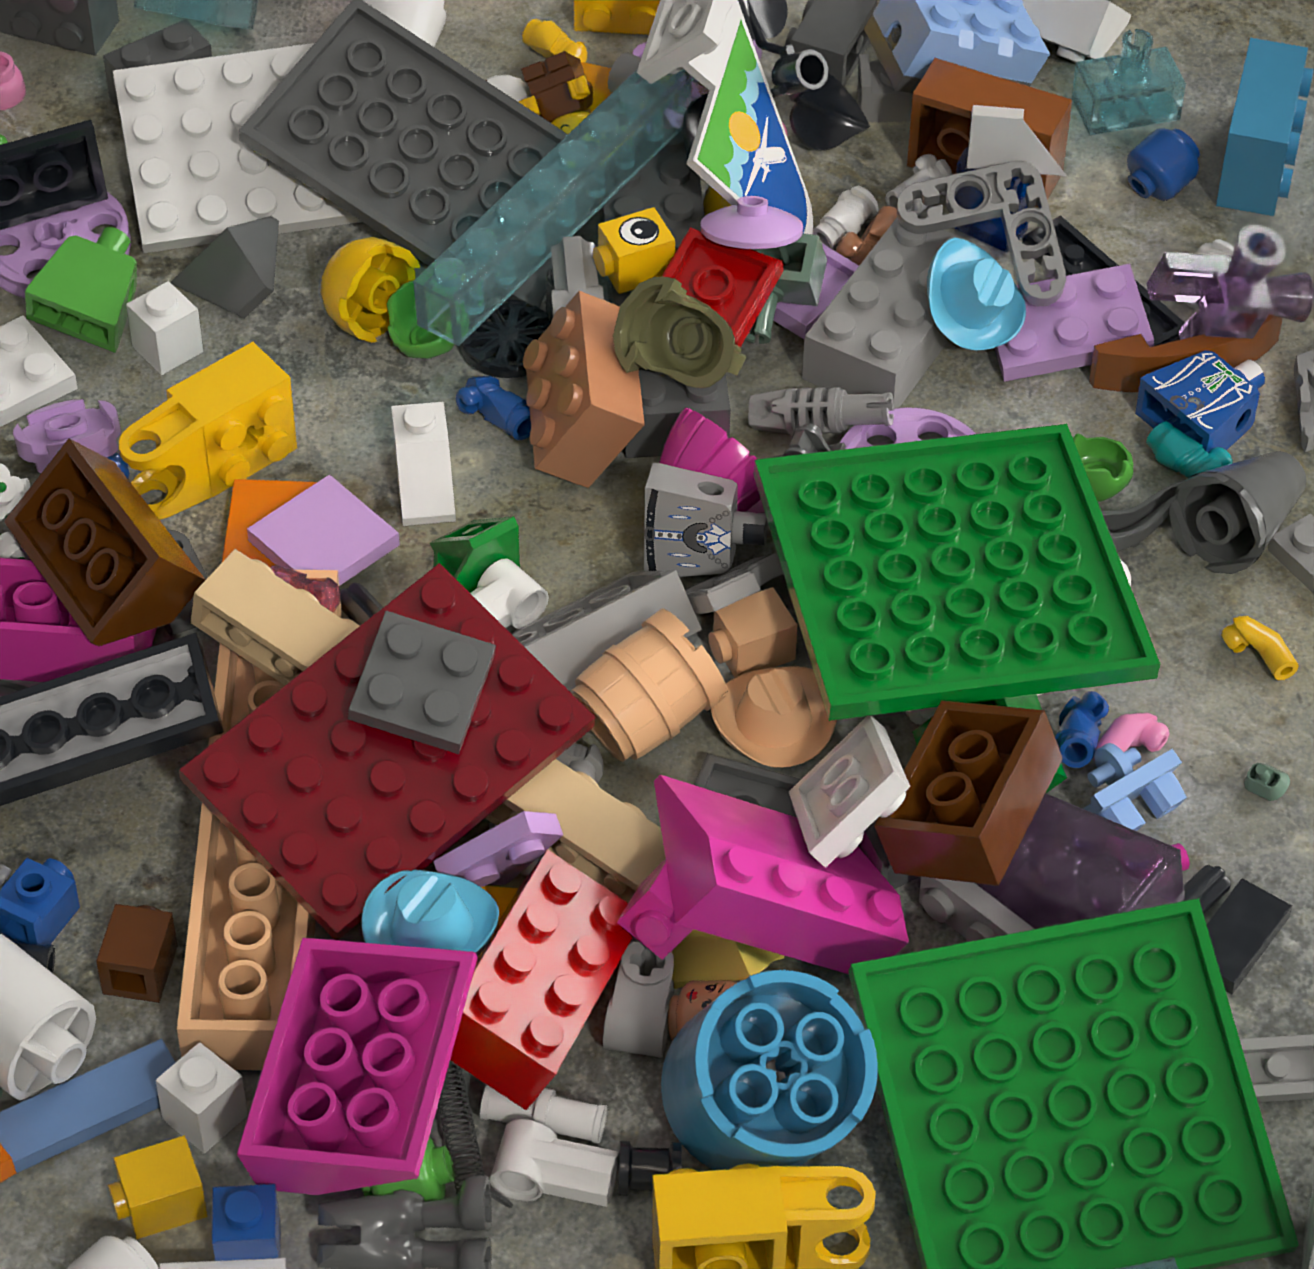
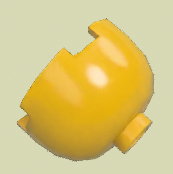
(361, 282)

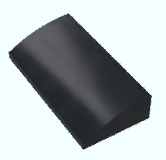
(50, 174)

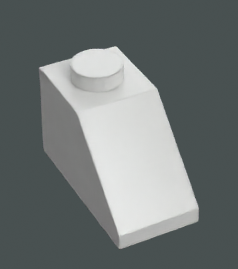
(423, 463)

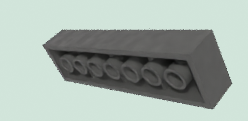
(677, 196)

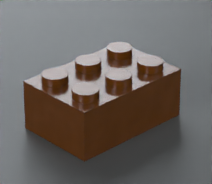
(971, 792)

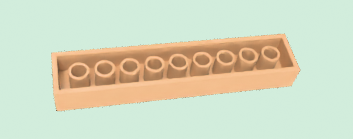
(240, 917)

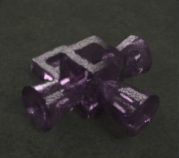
(1233, 288)

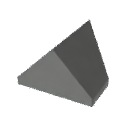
(235, 267)

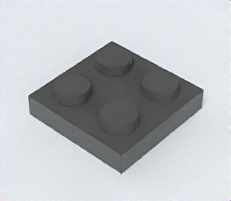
(422, 682)

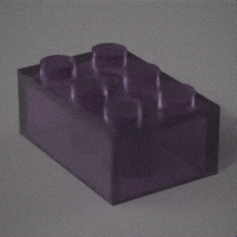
(1085, 868)

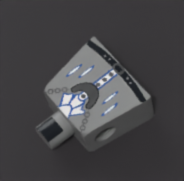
(695, 522)

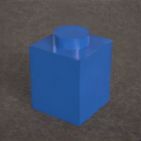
(246, 1222)

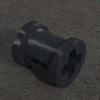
(640, 1164)

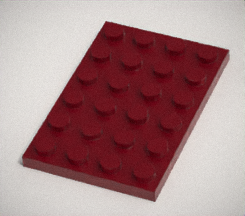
(351, 804)

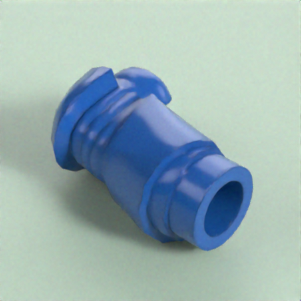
(498, 406)
(1079, 728)

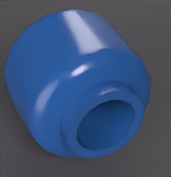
(1163, 164)

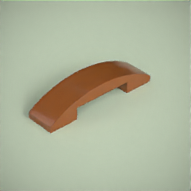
(1124, 361)

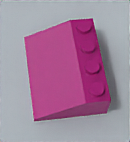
(754, 882)
(355, 1066)

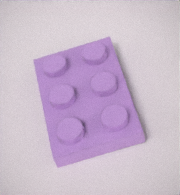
(1062, 336)

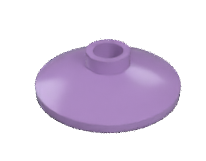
(751, 225)

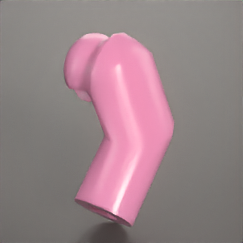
(1134, 731)

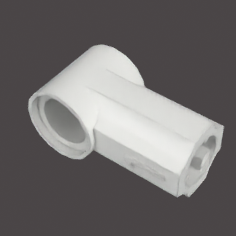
(511, 594)
(538, 1163)

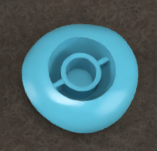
(973, 297)
(430, 912)

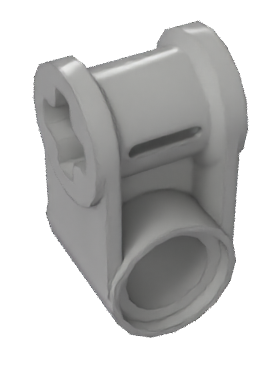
(640, 1003)

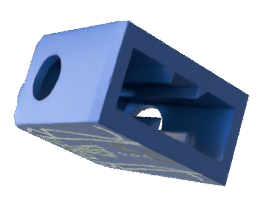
(1203, 398)

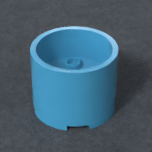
(733, 1108)

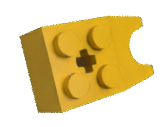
(213, 430)
(757, 1218)

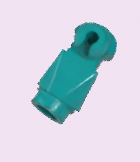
(1182, 452)

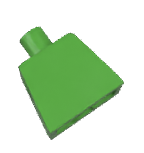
(86, 289)

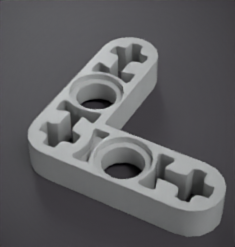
(997, 203)

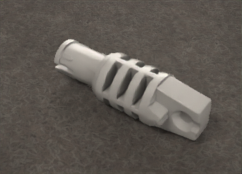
(825, 407)

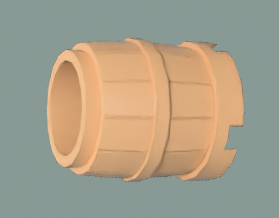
(648, 687)

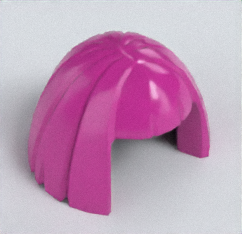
(704, 448)

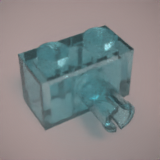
(1129, 88)

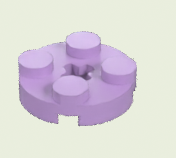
(57, 422)

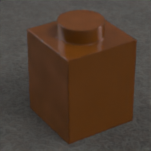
(137, 952)

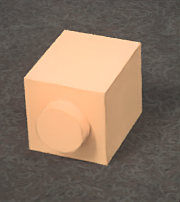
(754, 633)

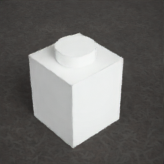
(164, 327)
(201, 1097)

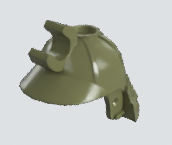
(674, 335)

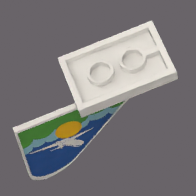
(740, 133)

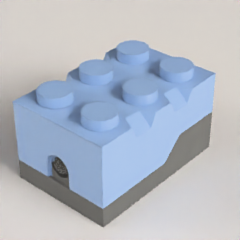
(971, 33)

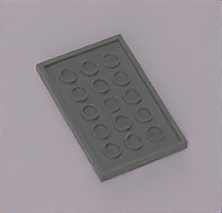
(397, 132)

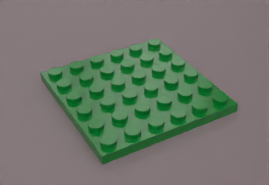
(952, 571)
(1073, 1099)

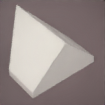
(1002, 137)

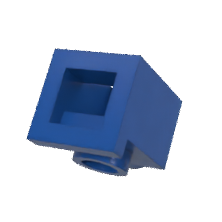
(37, 902)

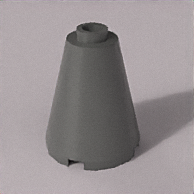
(1236, 509)

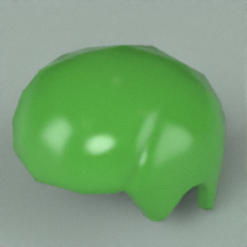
(405, 332)
(1106, 465)

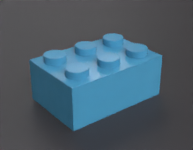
(1265, 127)

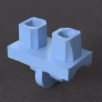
(1151, 782)

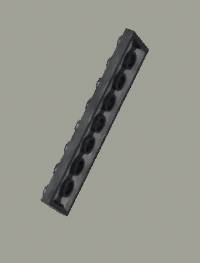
(105, 717)

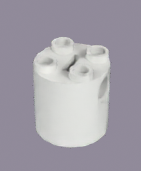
(41, 1025)

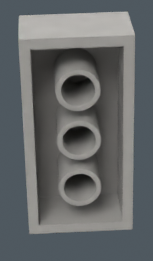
(880, 323)

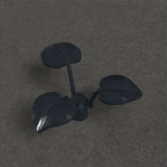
(823, 107)

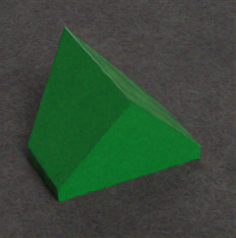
(475, 547)

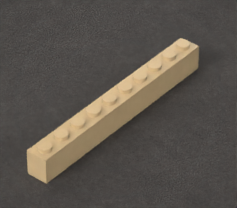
(289, 630)

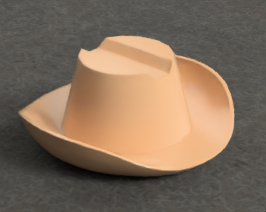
(774, 716)

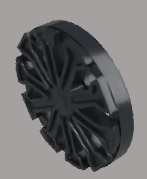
(505, 339)

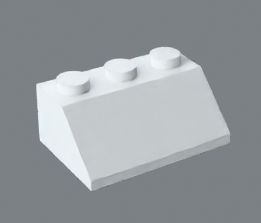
(1078, 25)

